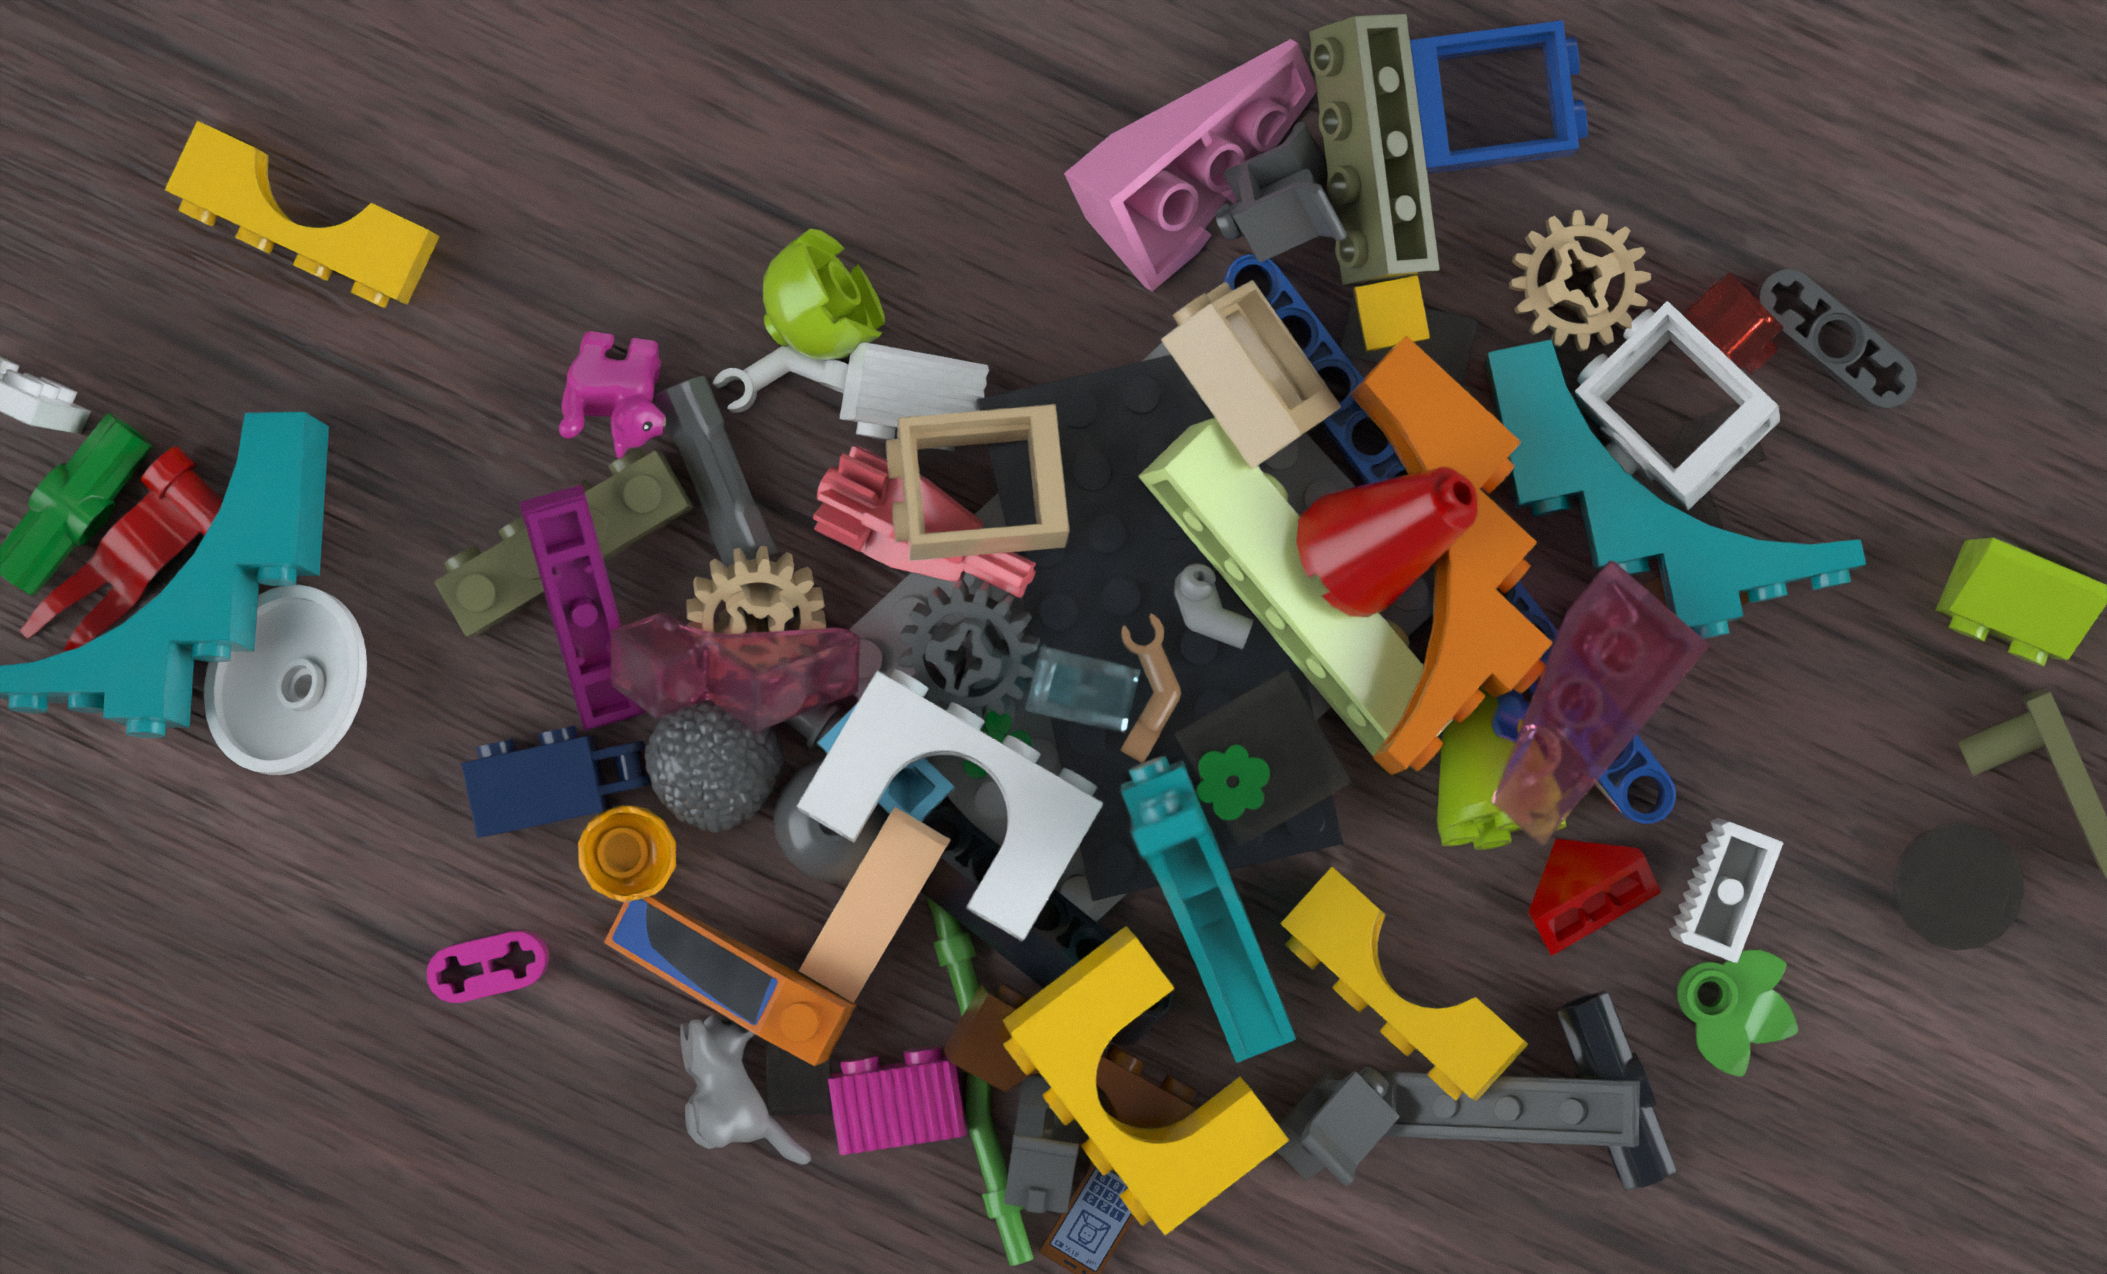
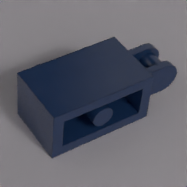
(545, 782)

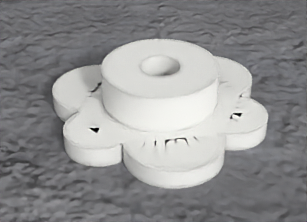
(1625, 455)

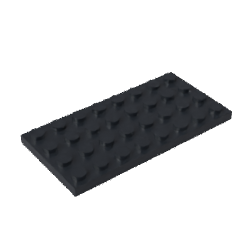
(1118, 572)

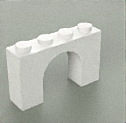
(898, 727)

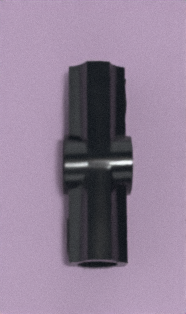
(1603, 1053)

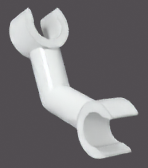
(776, 364)

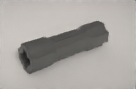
(714, 469)

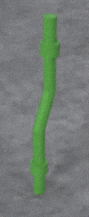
(956, 951)

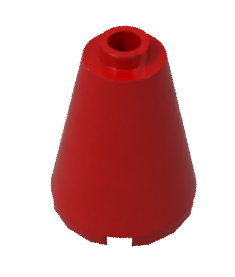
(1383, 536)

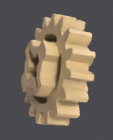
(1569, 252)
(760, 589)

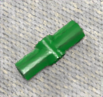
(72, 503)

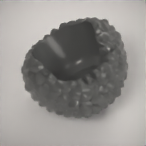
(712, 766)

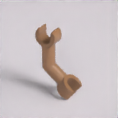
(1163, 699)

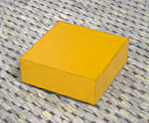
(1391, 312)

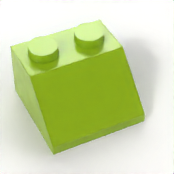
(2020, 599)

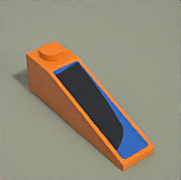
(732, 978)

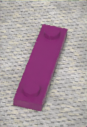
(578, 600)

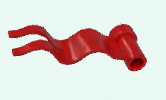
(135, 548)

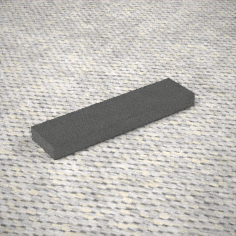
(1518, 1110)

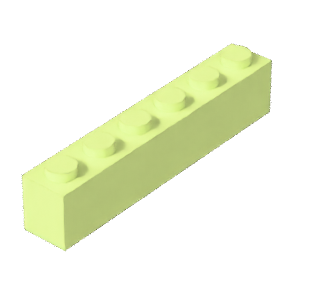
(1250, 538)

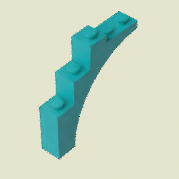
(1625, 521)
(261, 535)
(1206, 906)

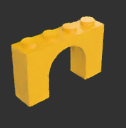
(1165, 1168)

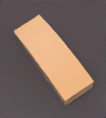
(874, 904)

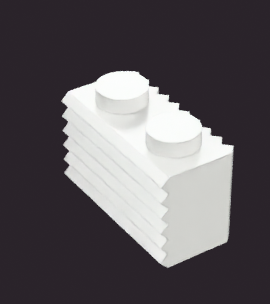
(900, 383)
(1726, 889)

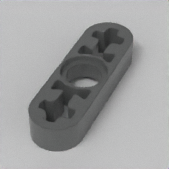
(1862, 381)

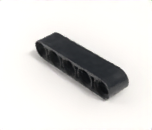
(1057, 937)

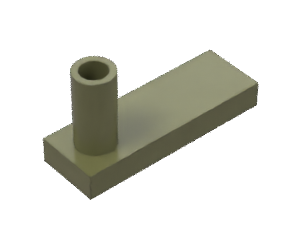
(2037, 729)

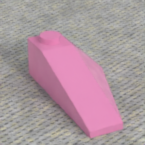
(1163, 175)

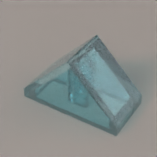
(1082, 689)

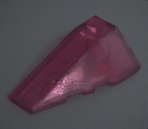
(1600, 685)

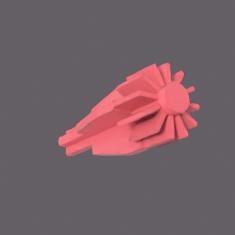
(860, 516)

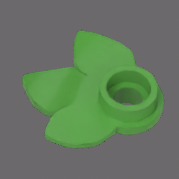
(1744, 1009)

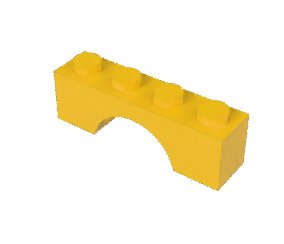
(232, 182)
(1343, 931)

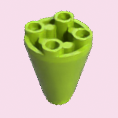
(1468, 778)

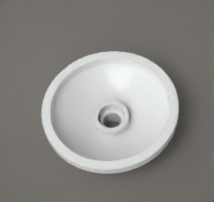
(297, 689)

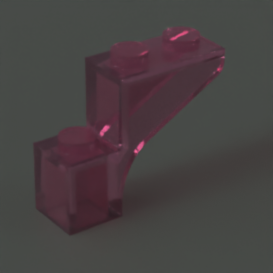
(750, 675)

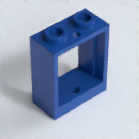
(1560, 62)

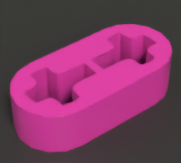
(492, 980)

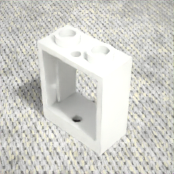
(1724, 447)

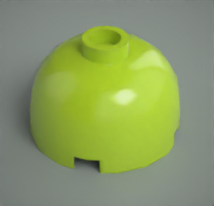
(817, 302)

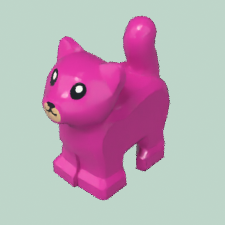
(614, 389)

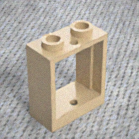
(1249, 370)
(1033, 424)

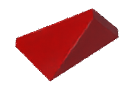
(1588, 888)

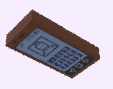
(1092, 1227)

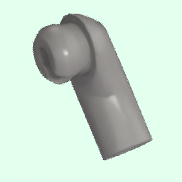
(1203, 609)

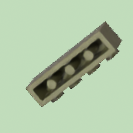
(1374, 148)
(505, 579)

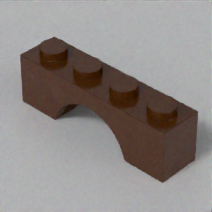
(1130, 1093)

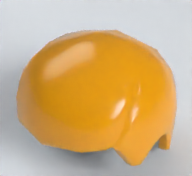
(627, 853)

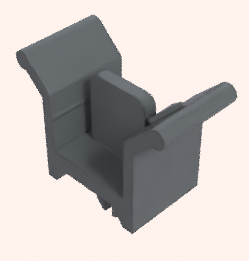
(1280, 198)
(1337, 1124)
(1041, 1153)

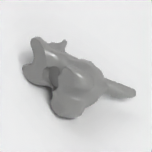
(726, 1101)

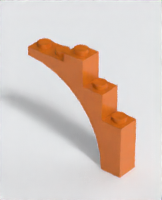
(1474, 630)

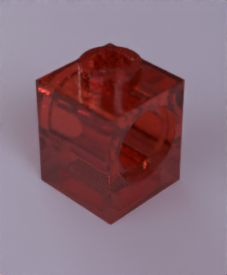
(1735, 323)

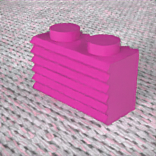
(897, 1101)

